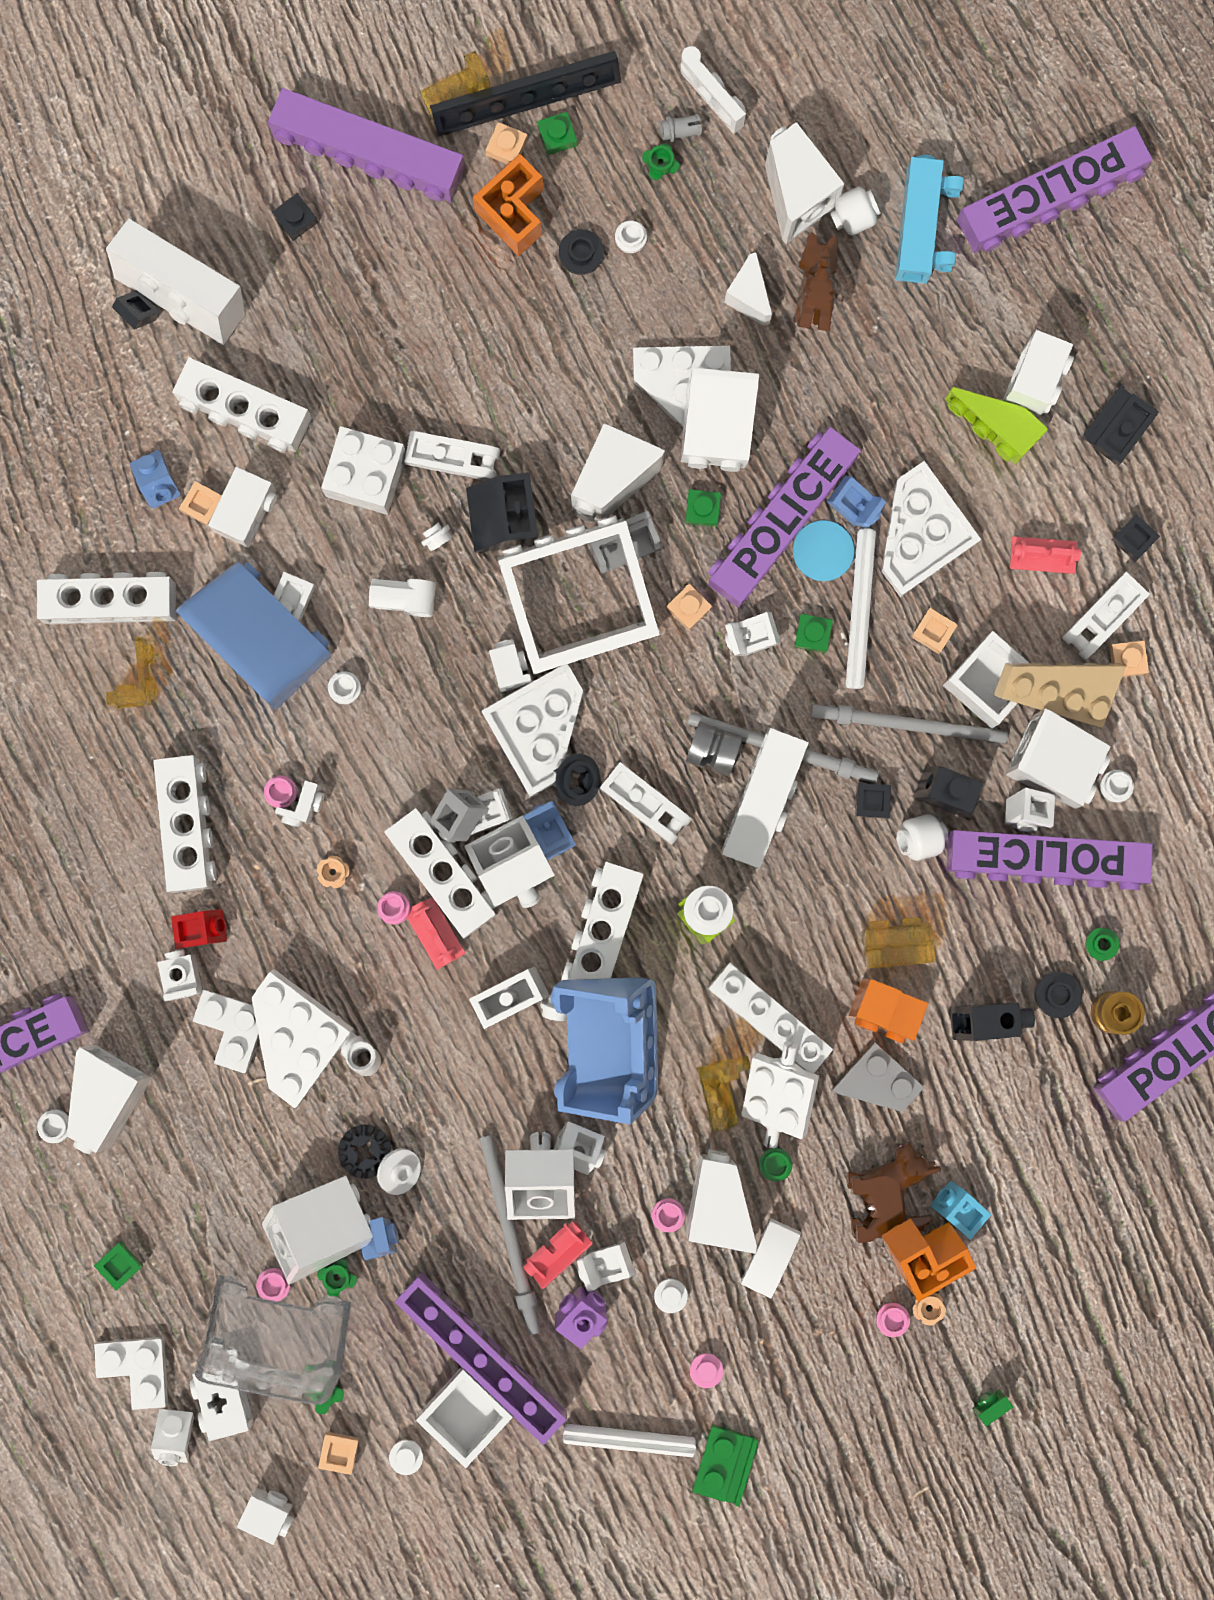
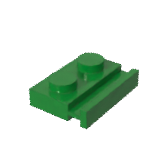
(725, 1465)

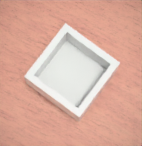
(1038, 373)
(364, 470)
(978, 677)
(463, 1417)

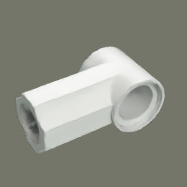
(412, 597)

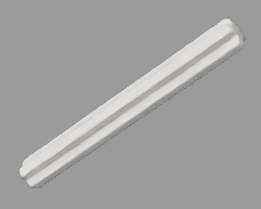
(860, 608)

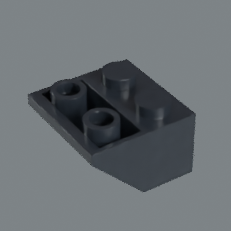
(502, 513)

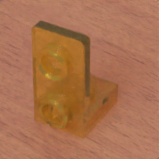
(467, 81)
(127, 695)
(717, 1093)

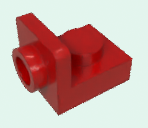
(199, 928)

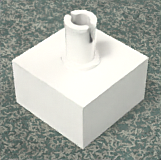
(510, 863)
(540, 1181)

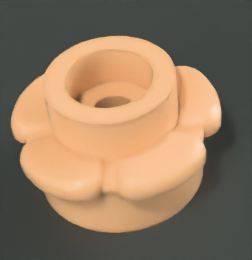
(326, 878)
(930, 1317)

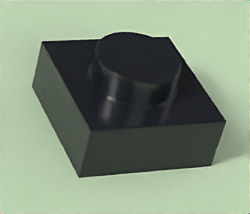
(295, 217)
(135, 309)
(1135, 538)
(873, 801)

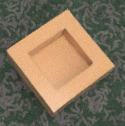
(506, 143)
(200, 503)
(689, 607)
(934, 631)
(1132, 656)
(338, 1453)

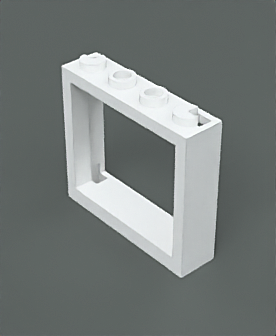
(591, 646)

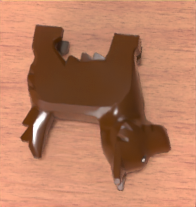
(817, 286)
(884, 1193)

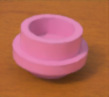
(280, 791)
(394, 907)
(668, 1215)
(272, 1285)
(892, 1319)
(706, 1370)

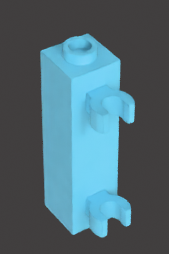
(919, 220)

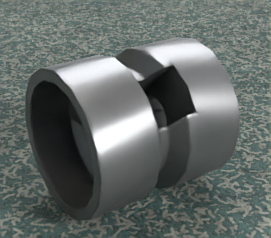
(714, 749)

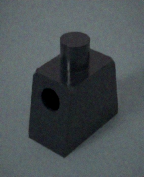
(949, 791)
(990, 1021)

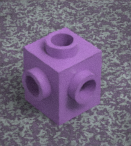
(581, 1316)

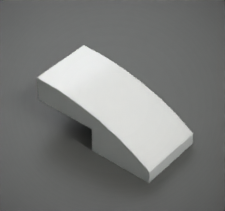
(771, 1258)

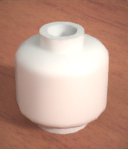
(855, 211)
(922, 837)

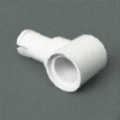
(353, 1047)

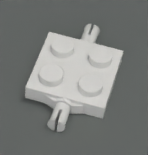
(780, 1095)

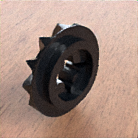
(588, 780)
(359, 1136)

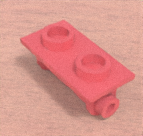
(1044, 555)
(435, 933)
(554, 1259)

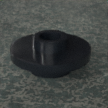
(581, 252)
(1058, 994)

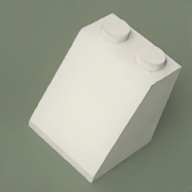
(799, 181)
(719, 418)
(614, 473)
(1059, 759)
(101, 1098)
(718, 1205)
(317, 1228)

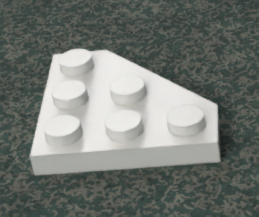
(666, 372)
(923, 530)
(537, 726)
(294, 1036)

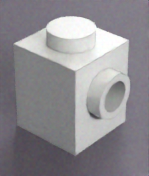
(266, 1515)

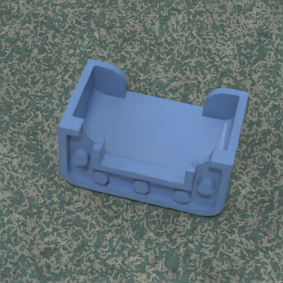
(255, 633)
(608, 1047)

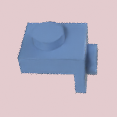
(154, 479)
(856, 503)
(549, 830)
(383, 1241)

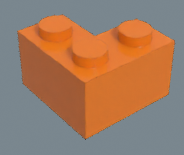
(505, 202)
(888, 1009)
(928, 1260)

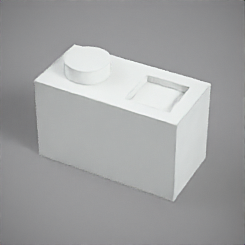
(243, 507)
(509, 997)

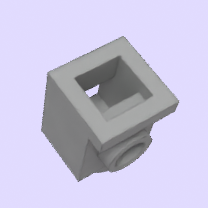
(457, 815)

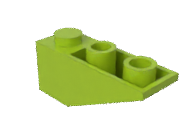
(1004, 424)

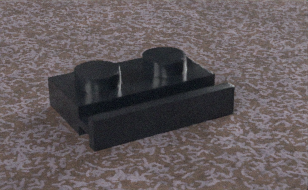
(1120, 425)

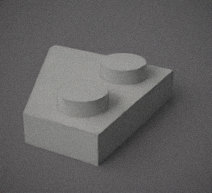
(879, 1081)

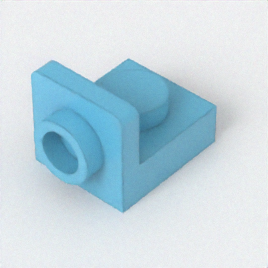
(960, 1209)

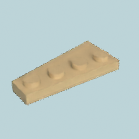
(1063, 688)

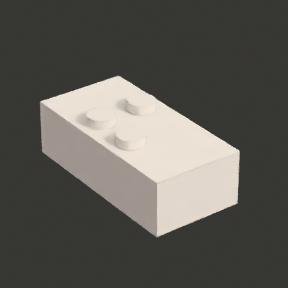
(176, 281)
(764, 798)

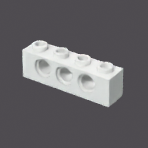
(199, 378)
(157, 607)
(168, 776)
(404, 836)
(627, 884)
(768, 1017)

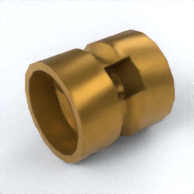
(1117, 1012)

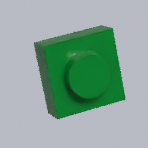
(557, 133)
(703, 508)
(813, 633)
(118, 1265)
(992, 1406)

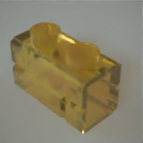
(899, 944)

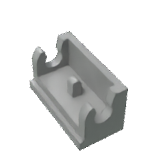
(609, 551)

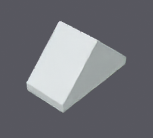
(748, 292)

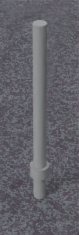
(845, 715)
(844, 767)
(526, 1298)

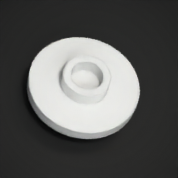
(708, 910)
(398, 1171)

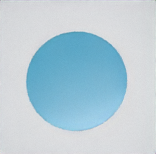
(823, 550)

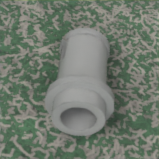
(680, 127)

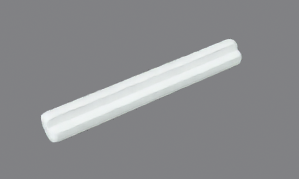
(629, 1440)

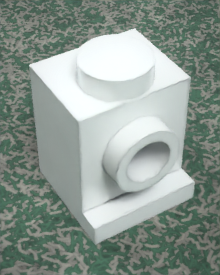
(509, 666)
(1030, 816)
(189, 983)
(585, 1145)

